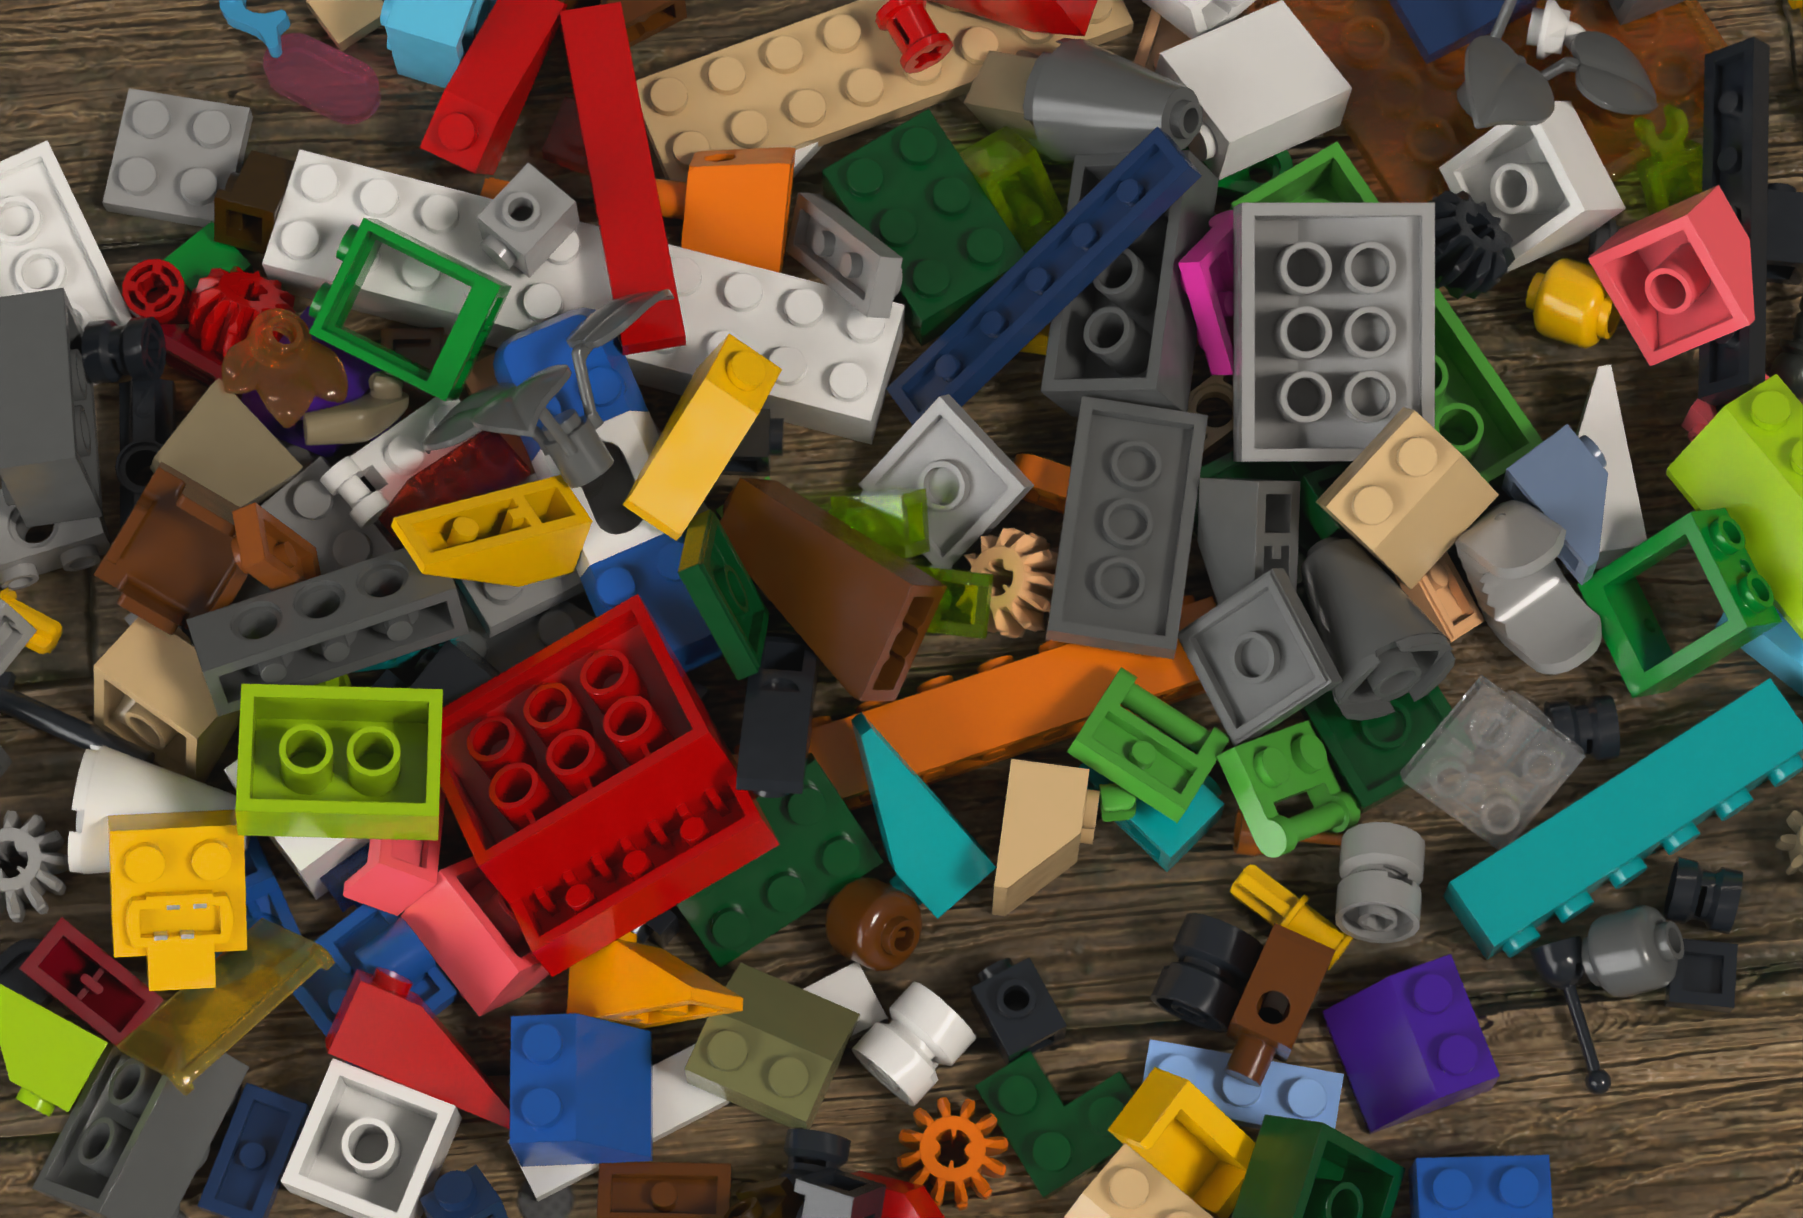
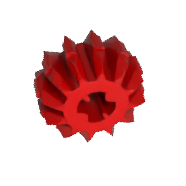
(229, 303)

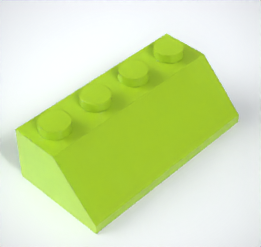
(1754, 468)

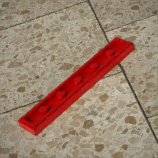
(621, 171)

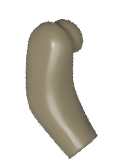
(361, 418)

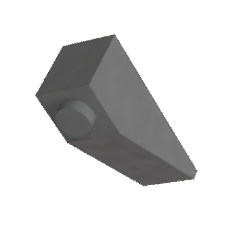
(1247, 530)

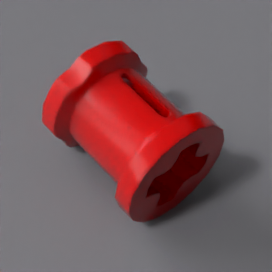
(913, 34)

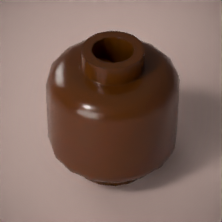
(873, 924)

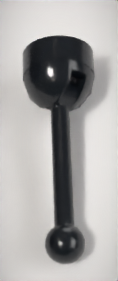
(1562, 967)

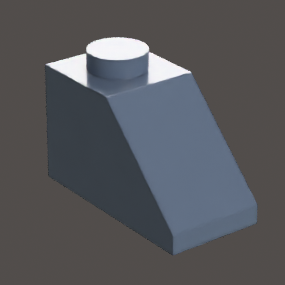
(1569, 485)

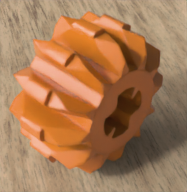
(976, 1152)

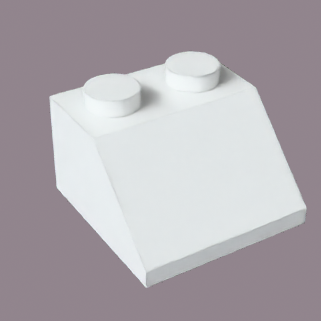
(1539, 182)

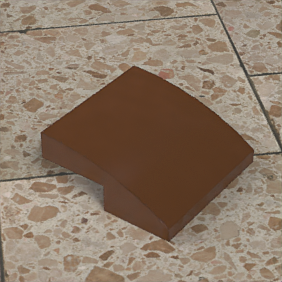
(664, 1190)

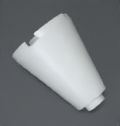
(126, 785)

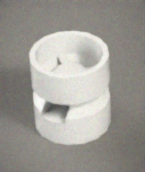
(914, 1043)

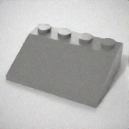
(1330, 326)

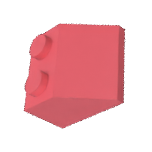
(1680, 275)
(475, 938)

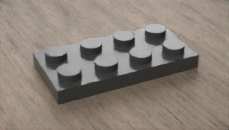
(1127, 527)

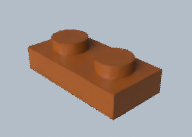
(271, 549)

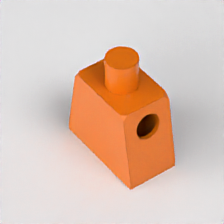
(734, 204)

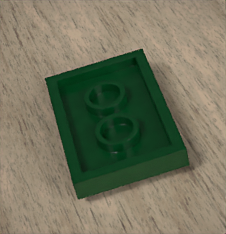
(816, 857)

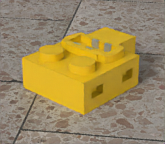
(177, 893)

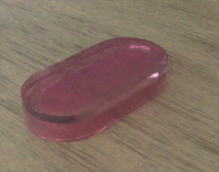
(323, 79)

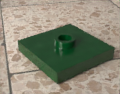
(724, 594)

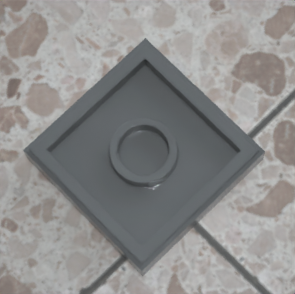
(1259, 657)

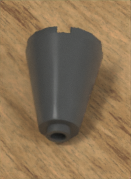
(1102, 103)
(1371, 631)

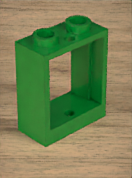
(466, 338)
(1631, 626)

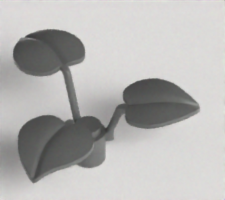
(1509, 92)
(516, 410)

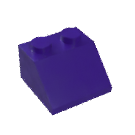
(1411, 1044)

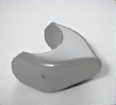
(1523, 591)

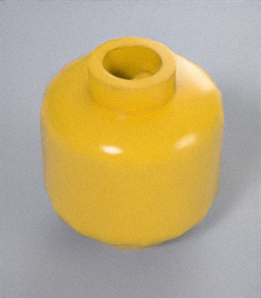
(1572, 304)

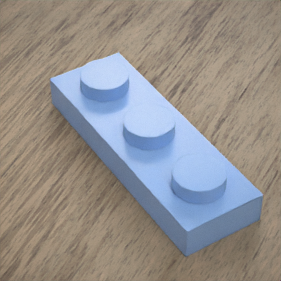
(1285, 1091)

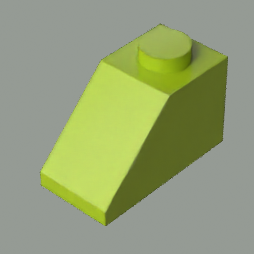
(44, 1053)

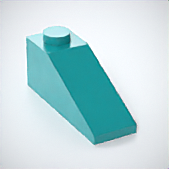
(920, 836)

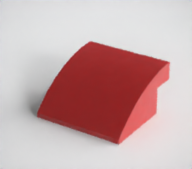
(596, 786)

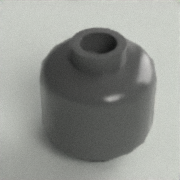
(1632, 951)

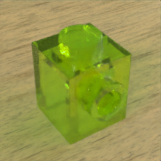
(889, 517)

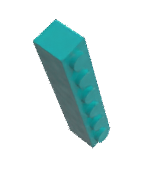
(1628, 820)

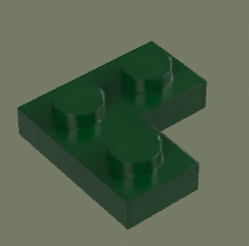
(1053, 1138)

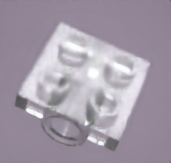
(1493, 763)

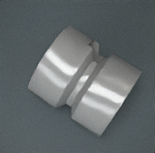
(1380, 882)

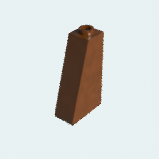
(834, 586)

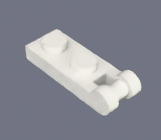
(387, 463)

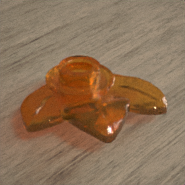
(284, 373)

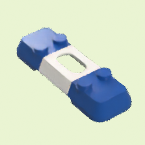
(629, 562)

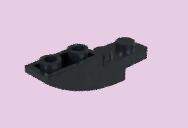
(778, 718)

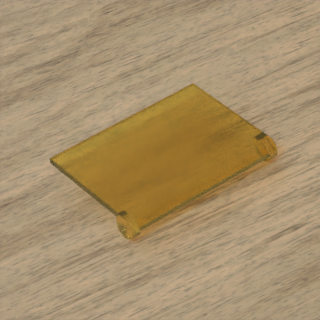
(206, 1022)

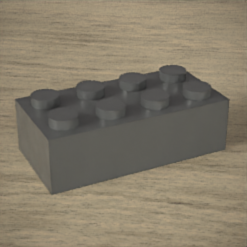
(1133, 324)

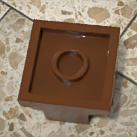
(174, 553)

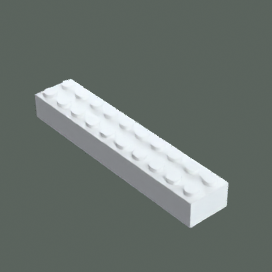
(827, 349)

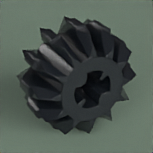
(1469, 246)

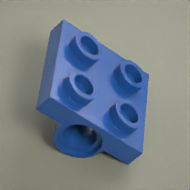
(369, 941)

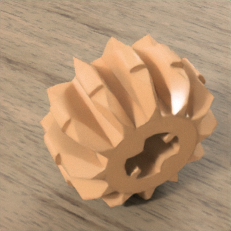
(1021, 580)

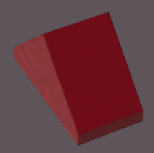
(89, 983)

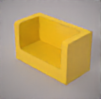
(1186, 1140)

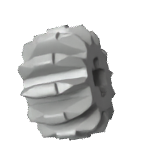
(42, 861)

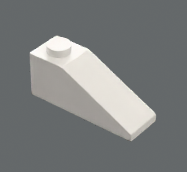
(1603, 423)

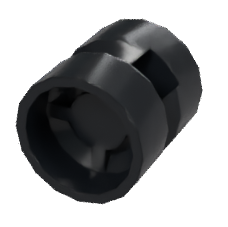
(1209, 966)

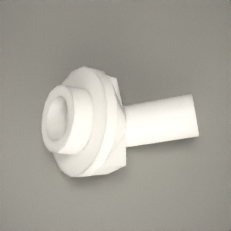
(1551, 30)

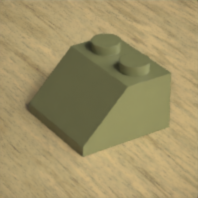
(775, 1051)

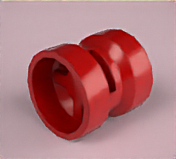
(164, 306)

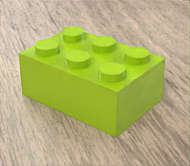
(339, 762)

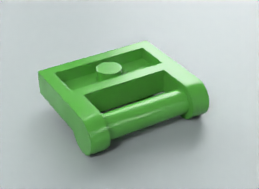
(1142, 756)
(1281, 768)

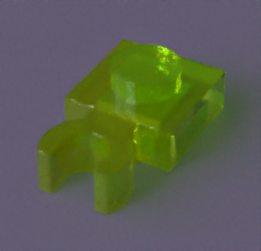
(1674, 165)

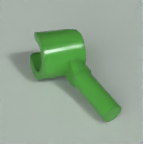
(1116, 803)

